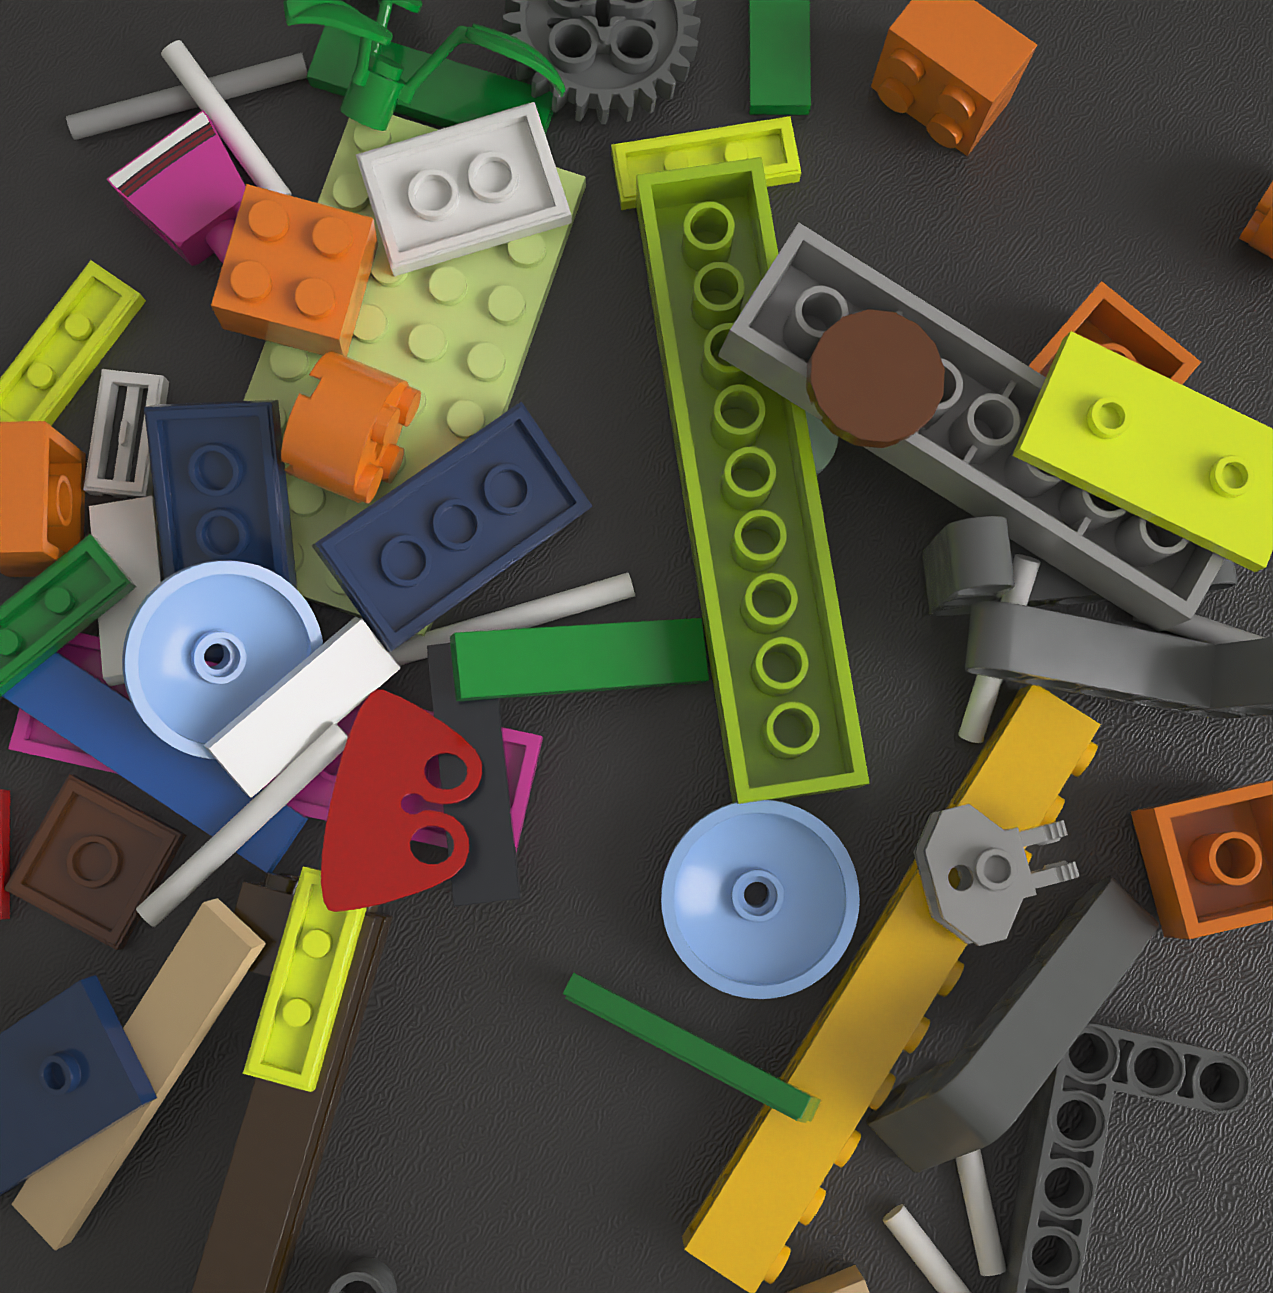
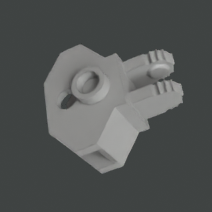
(990, 871)

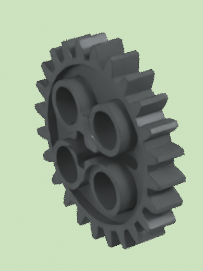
(601, 33)

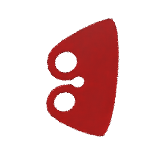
(366, 828)

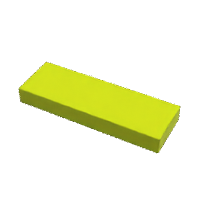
(766, 139)
(67, 346)
(304, 988)

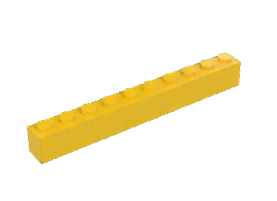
(878, 1009)

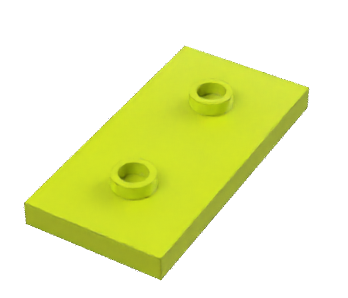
(1155, 450)

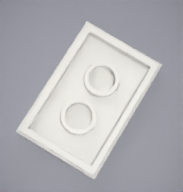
(464, 188)

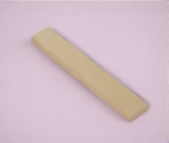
(164, 1035)

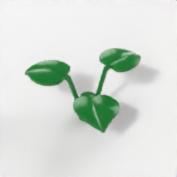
(377, 79)

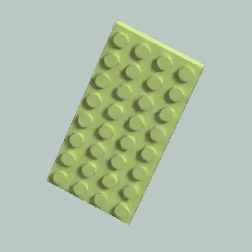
(443, 328)

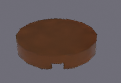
(875, 378)

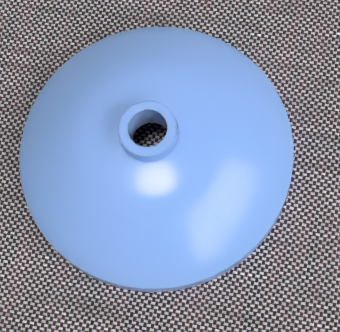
(227, 602)
(768, 945)

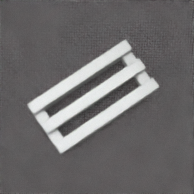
(102, 430)

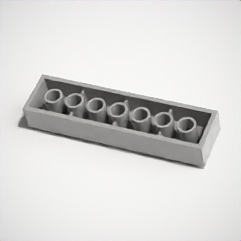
(972, 435)

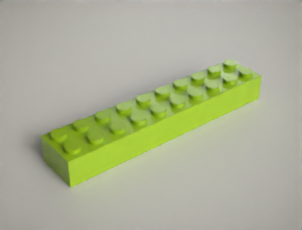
(748, 495)

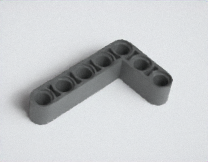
(974, 564)
(1120, 662)
(1022, 1037)
(1083, 1148)

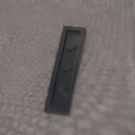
(486, 814)

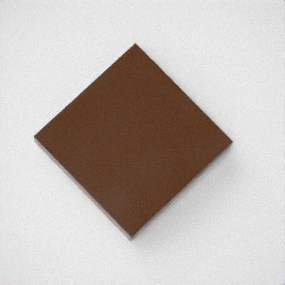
(95, 862)

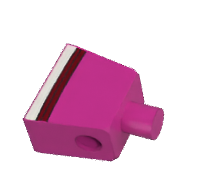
(185, 190)

